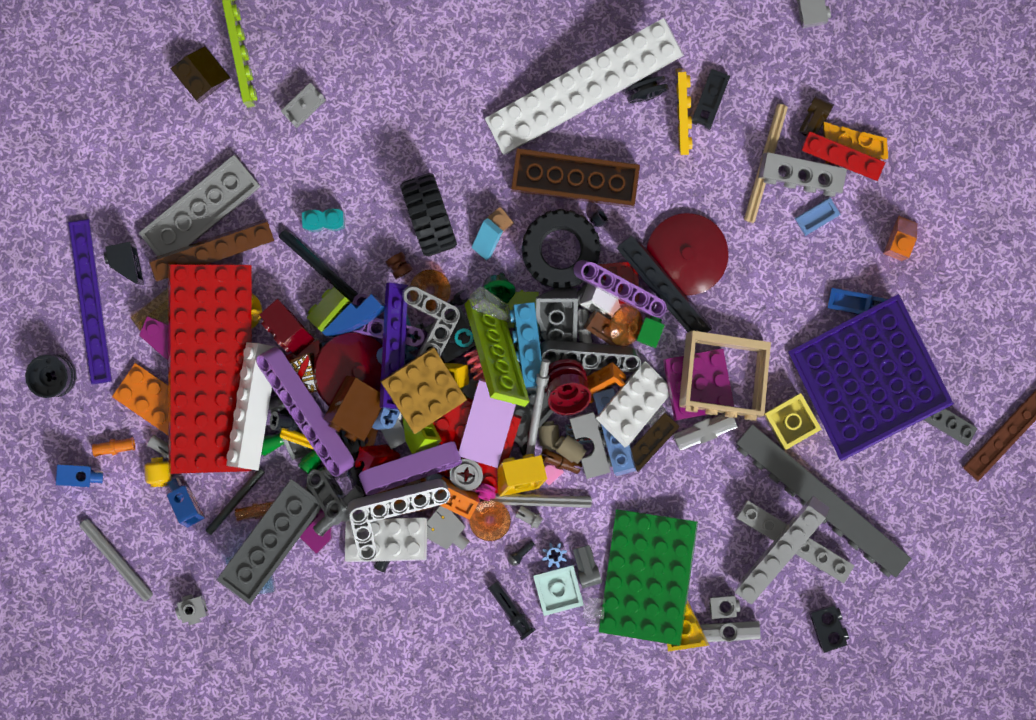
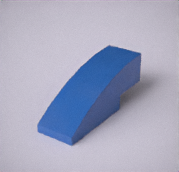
(852, 302)
(355, 317)

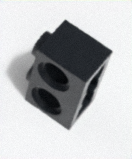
(823, 630)

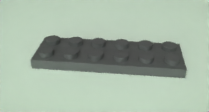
(269, 542)

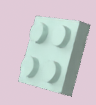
(558, 590)

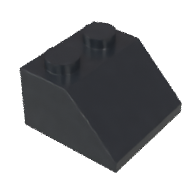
(125, 260)

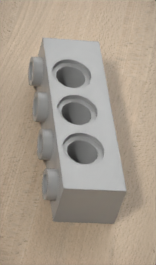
(834, 175)

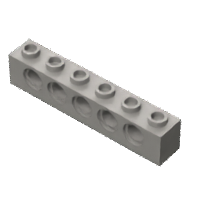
(810, 550)

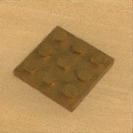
(423, 390)

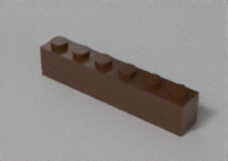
(214, 248)

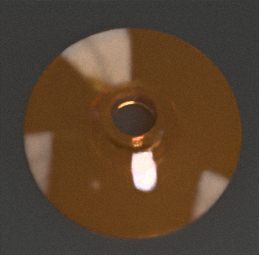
(433, 279)
(625, 325)
(494, 530)

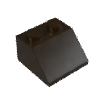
(200, 73)

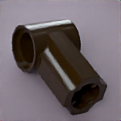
(817, 113)

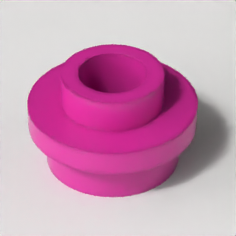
(485, 492)

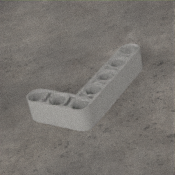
(438, 313)
(390, 509)

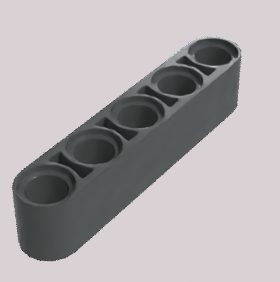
(599, 351)

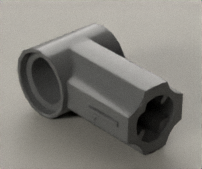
(588, 571)

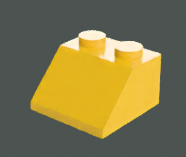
(521, 475)

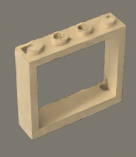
(761, 374)

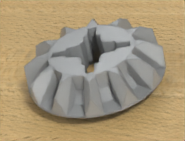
(473, 480)

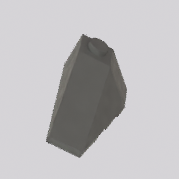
(558, 314)

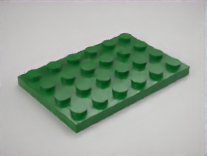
(648, 577)

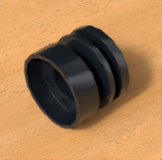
(646, 88)
(39, 378)

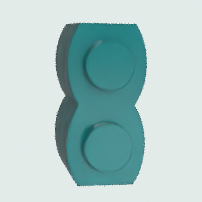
(329, 219)

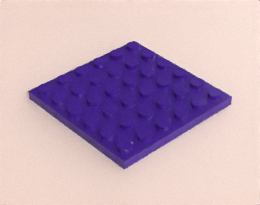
(870, 377)

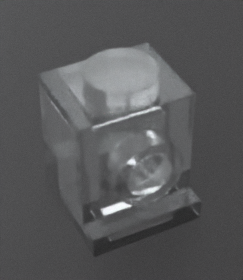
(593, 611)

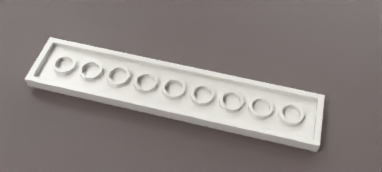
(584, 86)

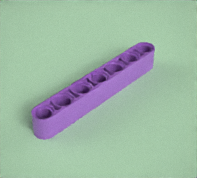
(305, 411)

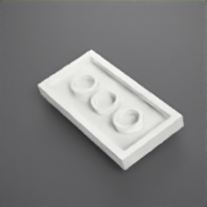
(634, 404)
(394, 540)

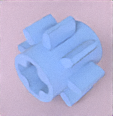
(551, 559)

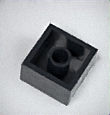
(451, 349)

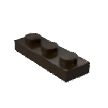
(653, 440)

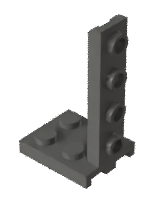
(952, 426)

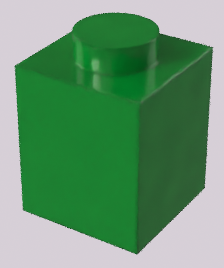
(650, 331)

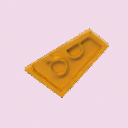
(864, 142)

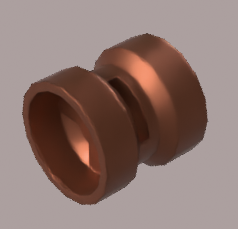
(396, 261)

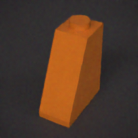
(901, 239)

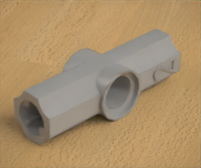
(704, 431)
(743, 631)

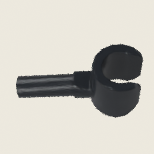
(457, 300)

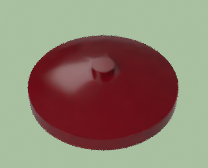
(690, 251)
(346, 355)

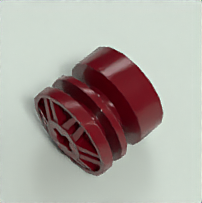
(567, 387)

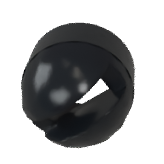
(599, 218)

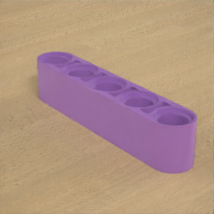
(611, 287)
(410, 468)

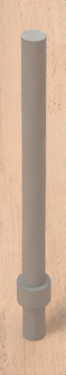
(542, 381)

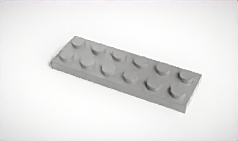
(200, 208)

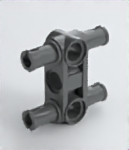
(330, 498)

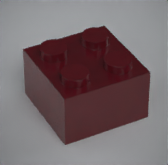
(285, 328)

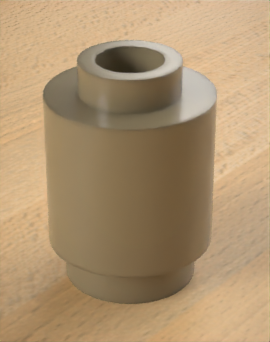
(548, 435)
(570, 448)

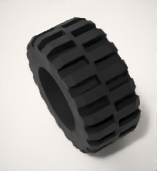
(428, 214)
(537, 232)

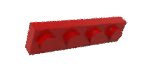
(843, 156)

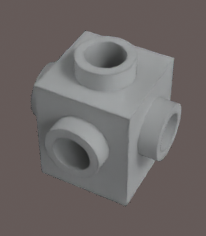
(199, 609)

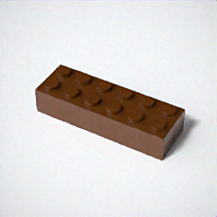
(575, 178)

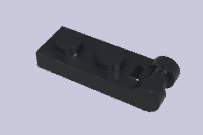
(711, 98)

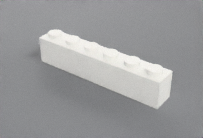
(250, 412)

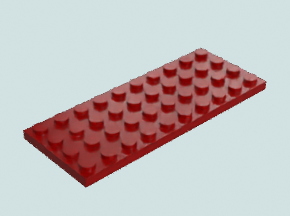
(205, 357)

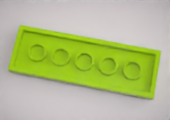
(240, 53)
(497, 357)

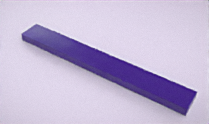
(90, 301)

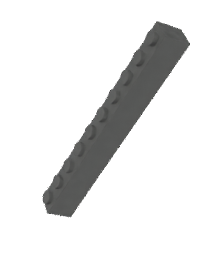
(840, 515)

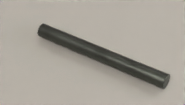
(234, 501)

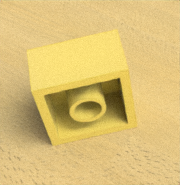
(792, 421)

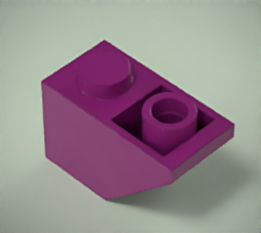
(312, 539)

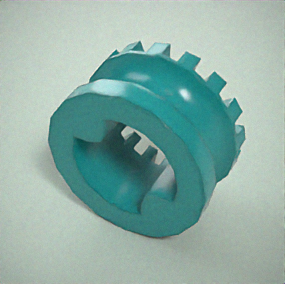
(468, 333)

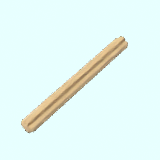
(770, 146)

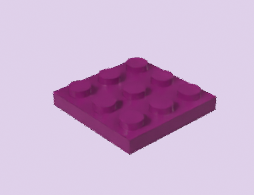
(708, 385)

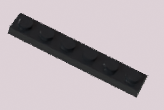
(662, 285)

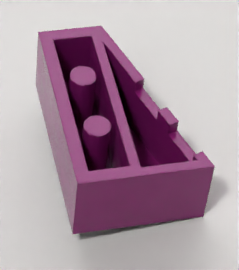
(156, 335)

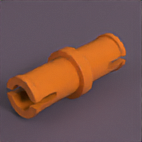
(113, 447)

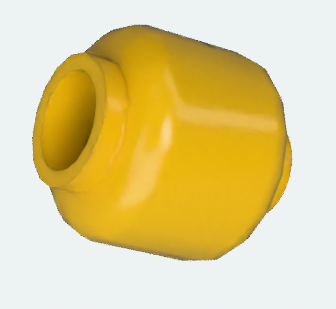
(157, 472)

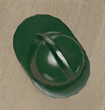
(500, 287)

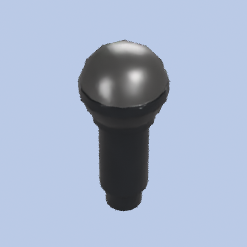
(515, 557)

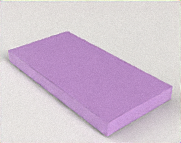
(486, 428)

